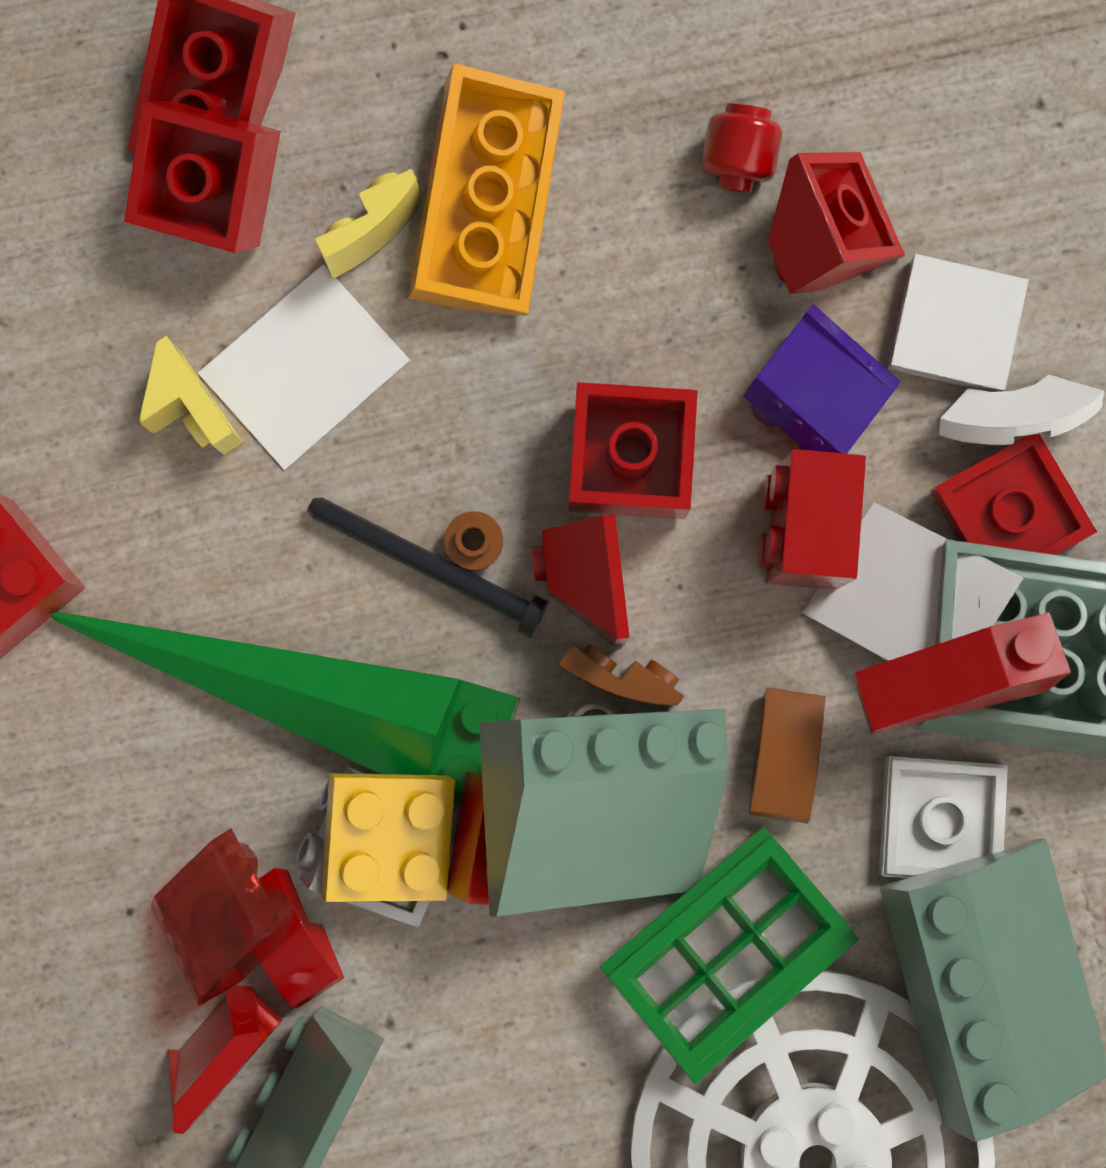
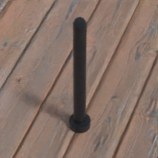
(469, 584)

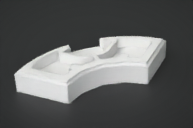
(996, 417)

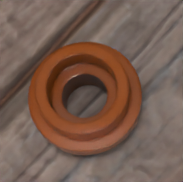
(486, 554)

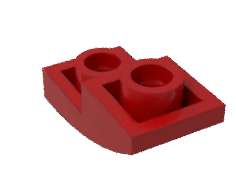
(305, 960)

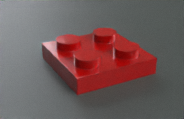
(1015, 501)

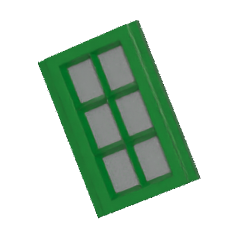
(728, 954)

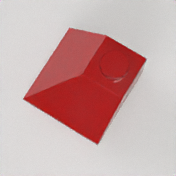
(829, 222)
(586, 574)

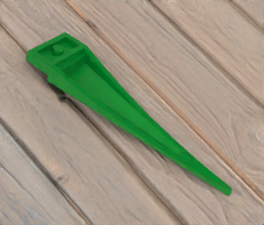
(359, 710)

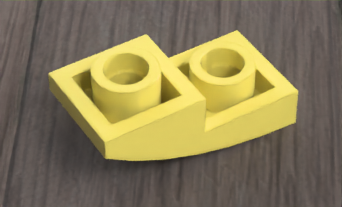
(387, 208)

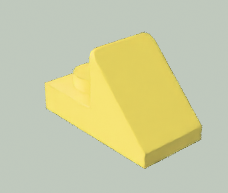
(175, 390)

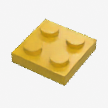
(387, 837)

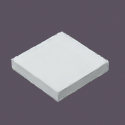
(958, 324)
(939, 814)

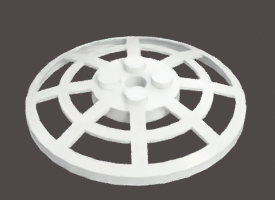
(808, 1111)

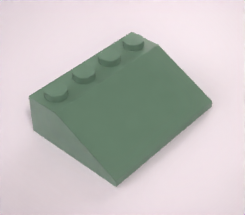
(1072, 711)
(599, 806)
(995, 989)
(311, 1096)

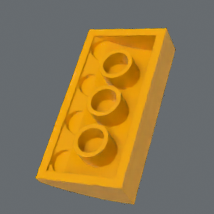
(486, 193)

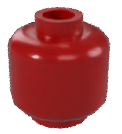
(742, 147)

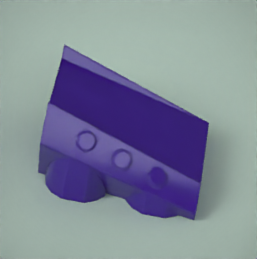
(820, 386)

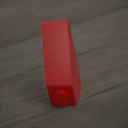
(963, 674)

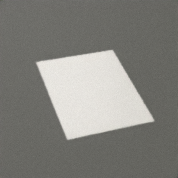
(304, 367)
(898, 586)

